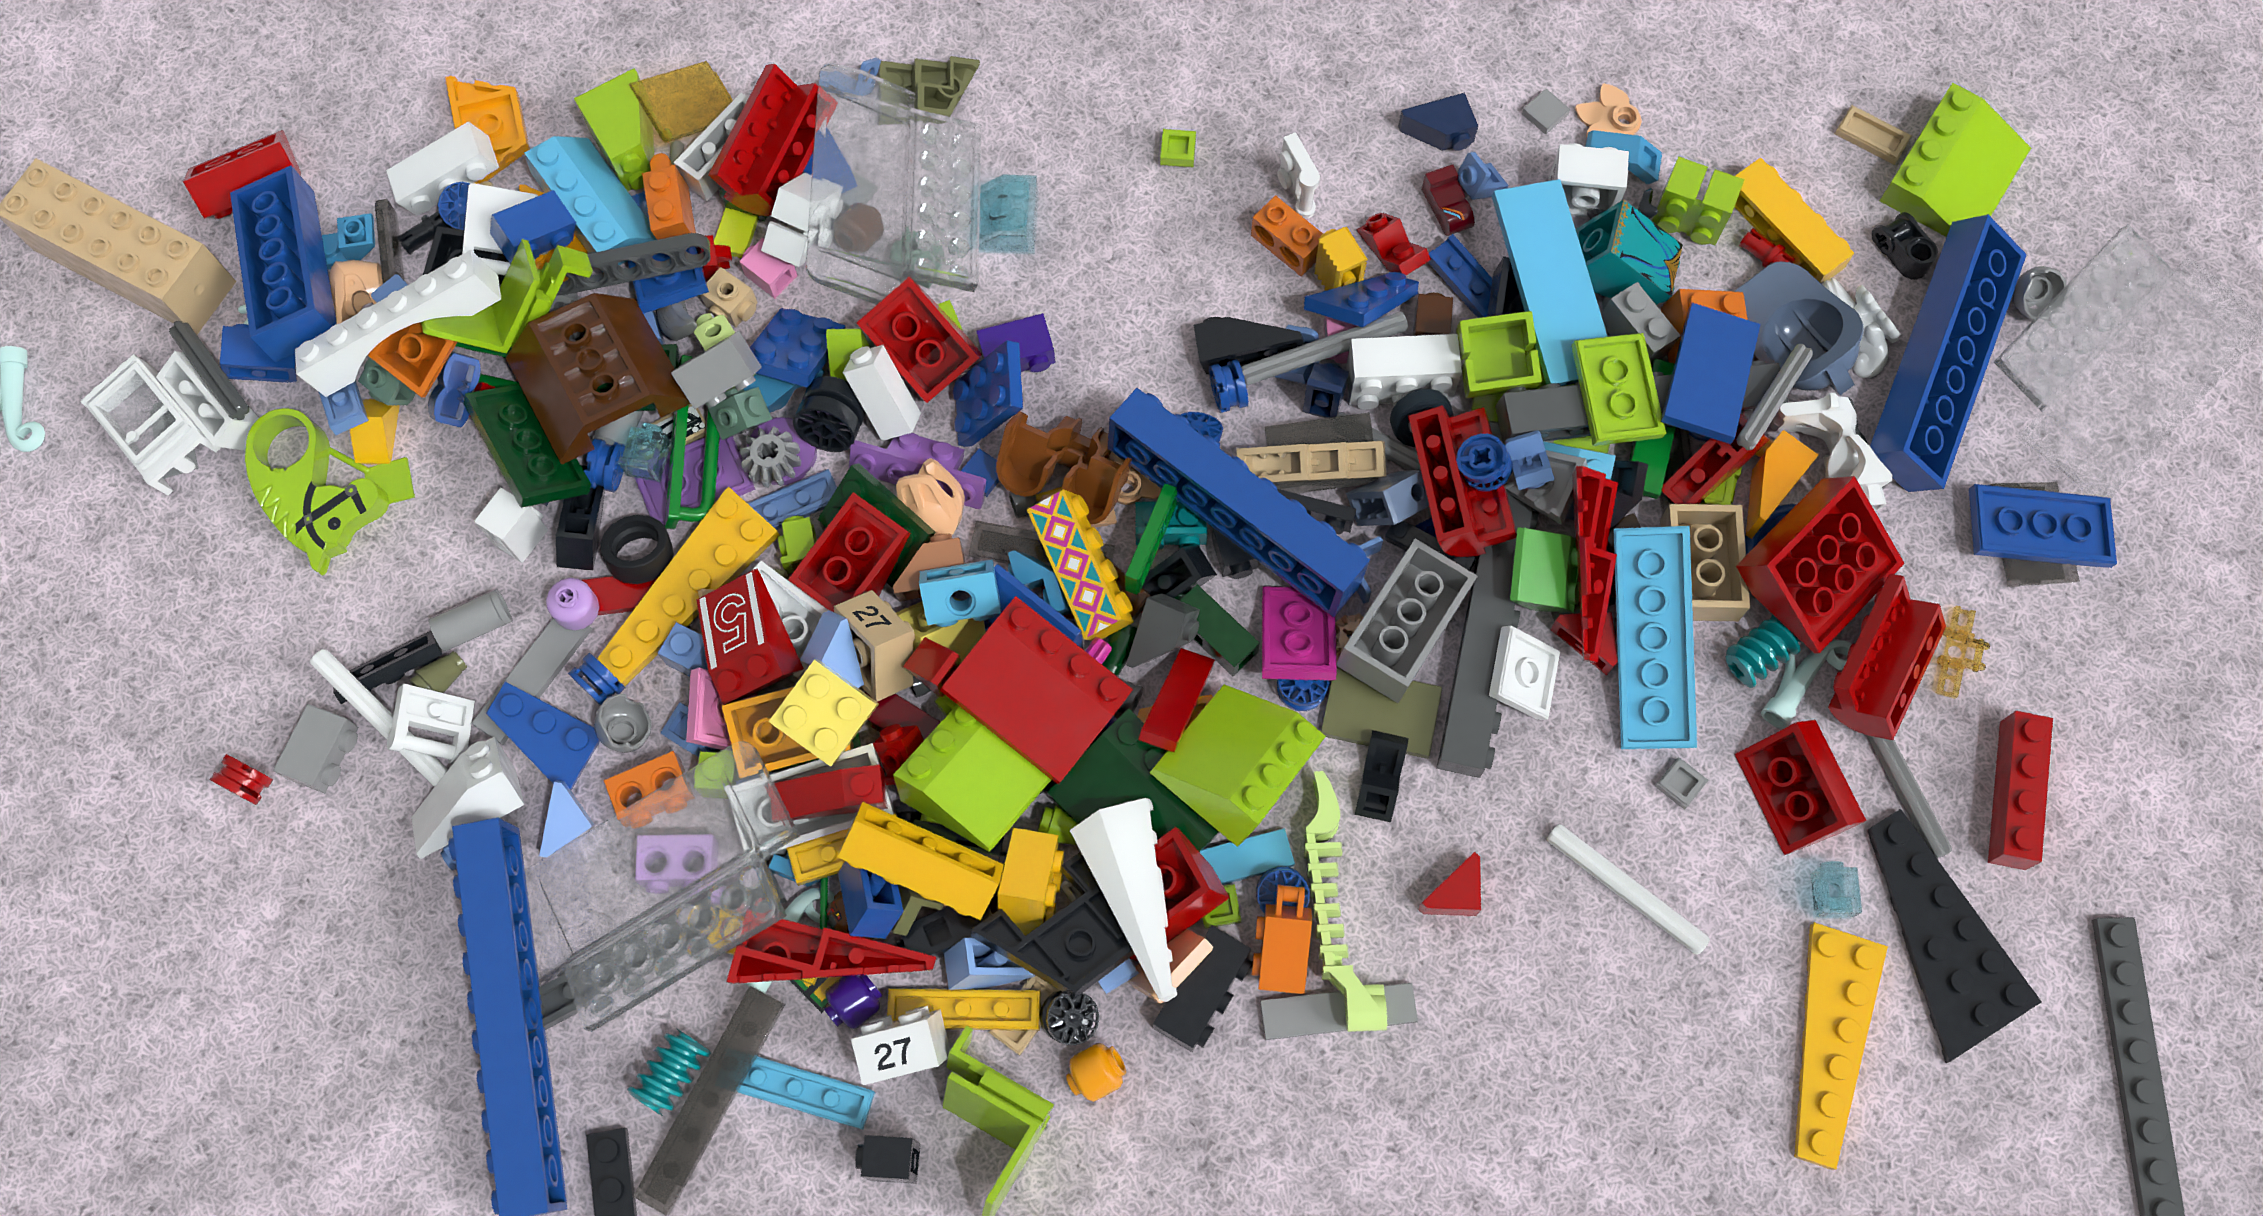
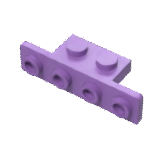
(906, 456)

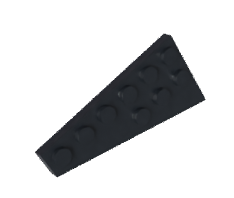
(1956, 958)

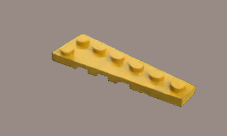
(711, 557)
(1838, 1014)

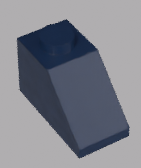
(1441, 123)
(1325, 390)

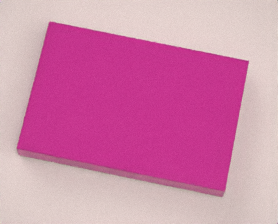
(1296, 637)

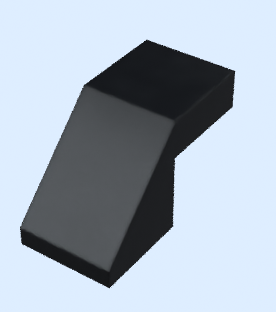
(1631, 482)
(1381, 776)

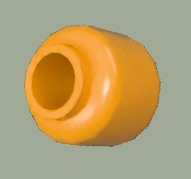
(1096, 1072)

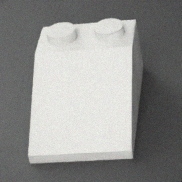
(796, 609)
(474, 789)

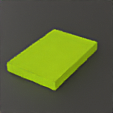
(1618, 389)

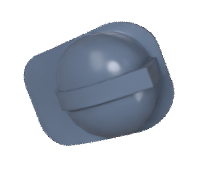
(1803, 311)

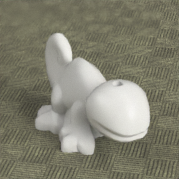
(1877, 326)

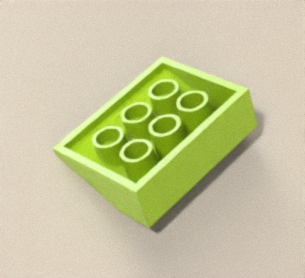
(1957, 163)
(1237, 760)
(969, 780)

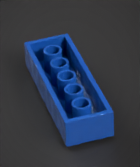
(282, 262)

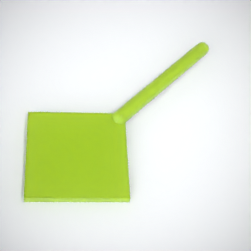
(392, 477)

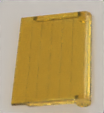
(682, 100)

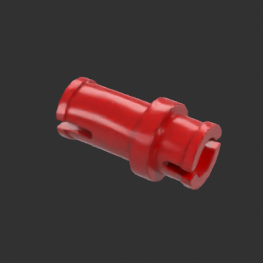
(1764, 249)

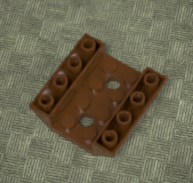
(564, 374)

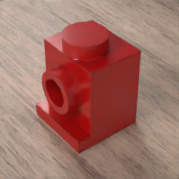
(896, 746)

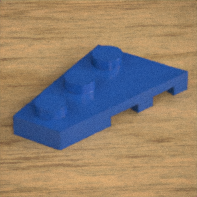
(1363, 300)
(545, 734)

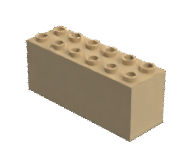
(115, 246)

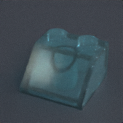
(1009, 214)

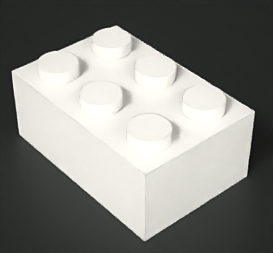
(1392, 367)

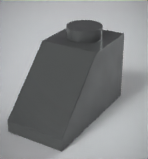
(1162, 628)

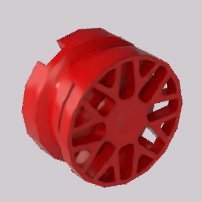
(241, 779)

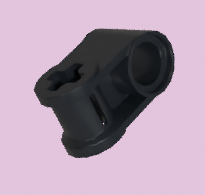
(1904, 243)

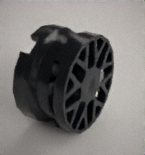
(1069, 1018)

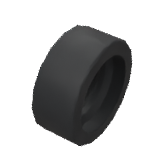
(630, 529)

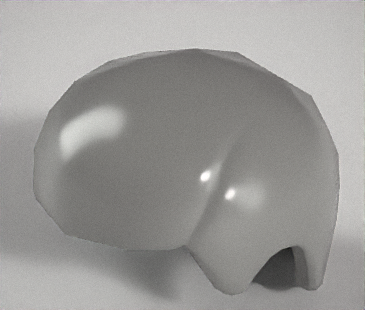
(2037, 287)
(614, 724)

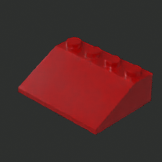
(1822, 562)
(1036, 690)

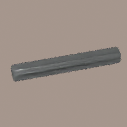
(209, 370)

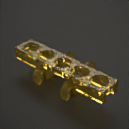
(1967, 639)

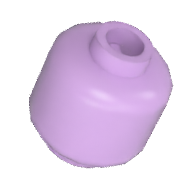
(572, 604)

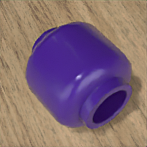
(852, 1000)

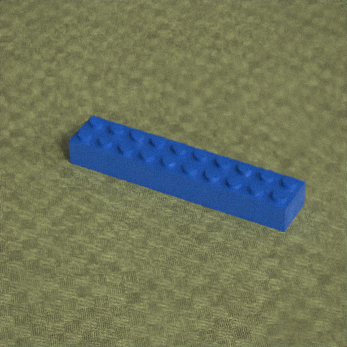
(507, 1007)

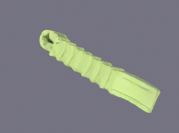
(1363, 1003)

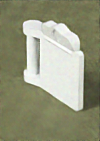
(481, 204)

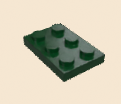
(876, 494)

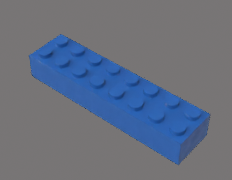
(1948, 354)
(1237, 501)

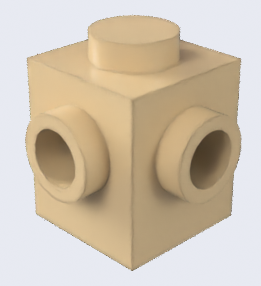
(729, 298)

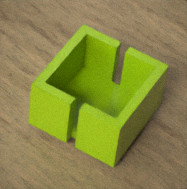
(1698, 218)
(1496, 354)

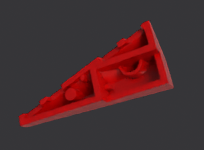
(1593, 513)
(807, 952)

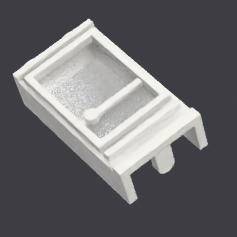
(145, 422)

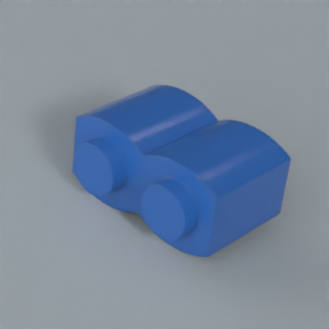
(455, 379)

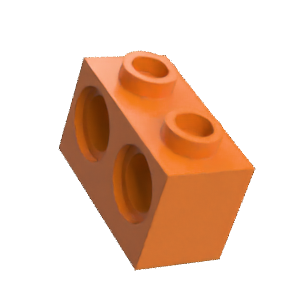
(1286, 235)
(643, 779)

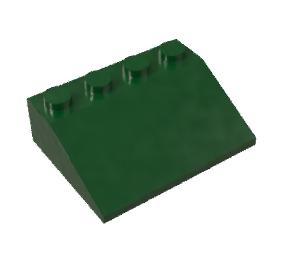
(1118, 772)

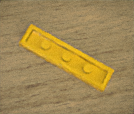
(972, 1008)

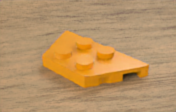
(493, 111)

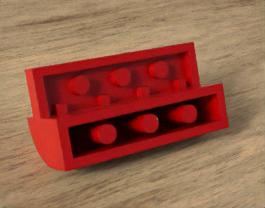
(767, 142)
(1461, 515)
(1887, 661)

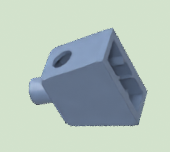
(1401, 494)

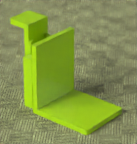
(524, 297)
(997, 1108)

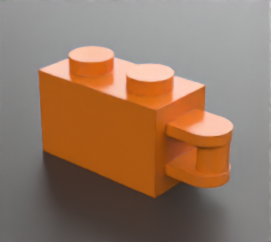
(667, 199)
(1285, 943)

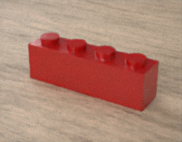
(2020, 790)

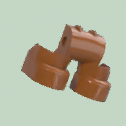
(1030, 456)

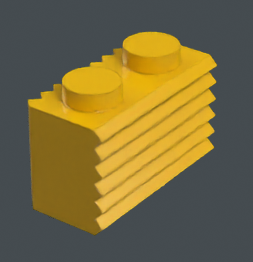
(1339, 259)

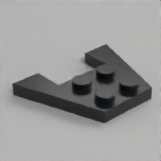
(1070, 947)

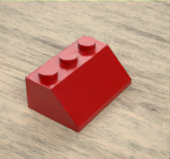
(215, 179)
(1800, 786)
(1188, 883)

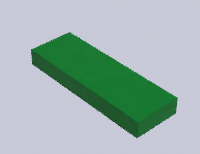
(1151, 539)

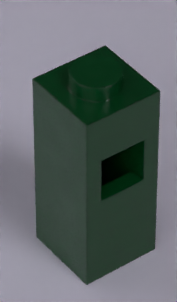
(1220, 633)

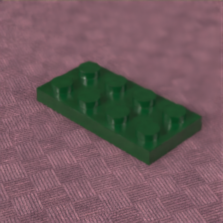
(523, 448)

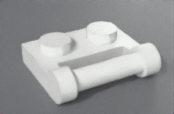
(1298, 174)
(434, 713)

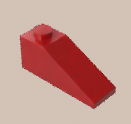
(1709, 468)
(834, 792)

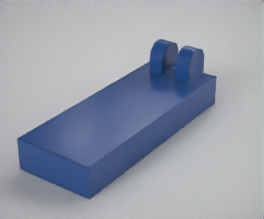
(1463, 275)

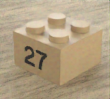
(881, 644)

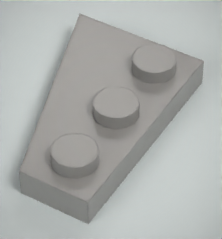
(1554, 496)

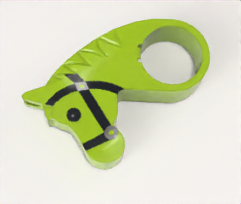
(298, 501)

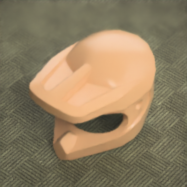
(352, 286)
(929, 500)

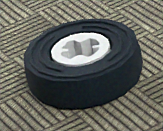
(1411, 404)

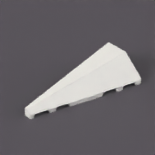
(1123, 861)

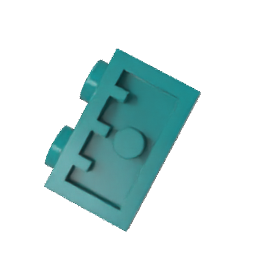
(1183, 530)

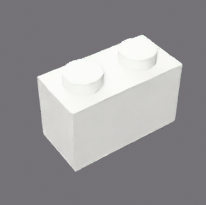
(510, 526)

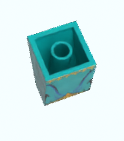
(1627, 249)

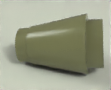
(440, 673)

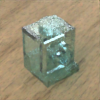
(649, 462)
(1846, 882)

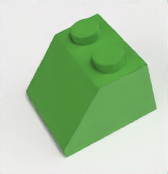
(1545, 571)

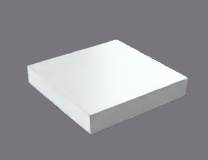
(1524, 673)

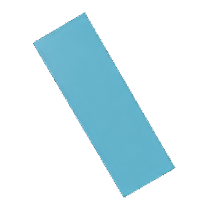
(1549, 273)
(1655, 638)

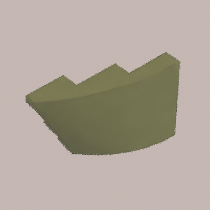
(935, 83)

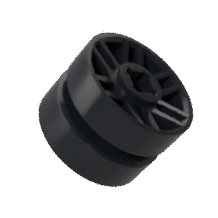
(829, 415)

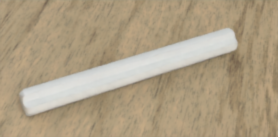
(372, 711)
(1628, 889)

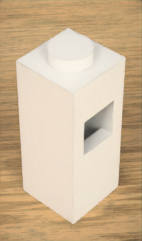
(882, 392)

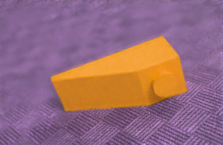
(1774, 476)

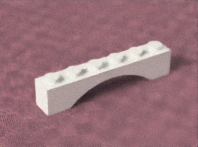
(455, 289)

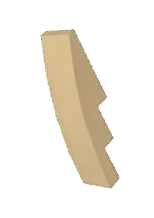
(1316, 461)

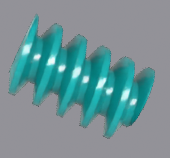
(1761, 651)
(669, 1072)

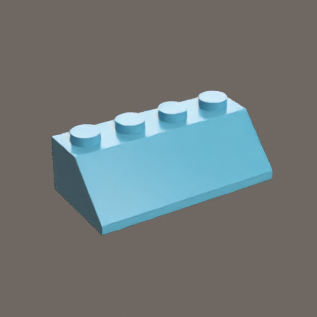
(591, 193)

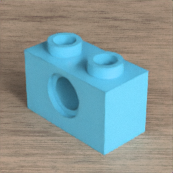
(975, 578)

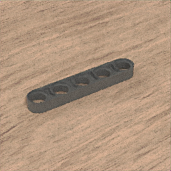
(645, 266)

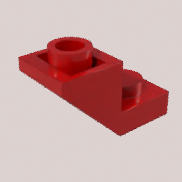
(1391, 245)

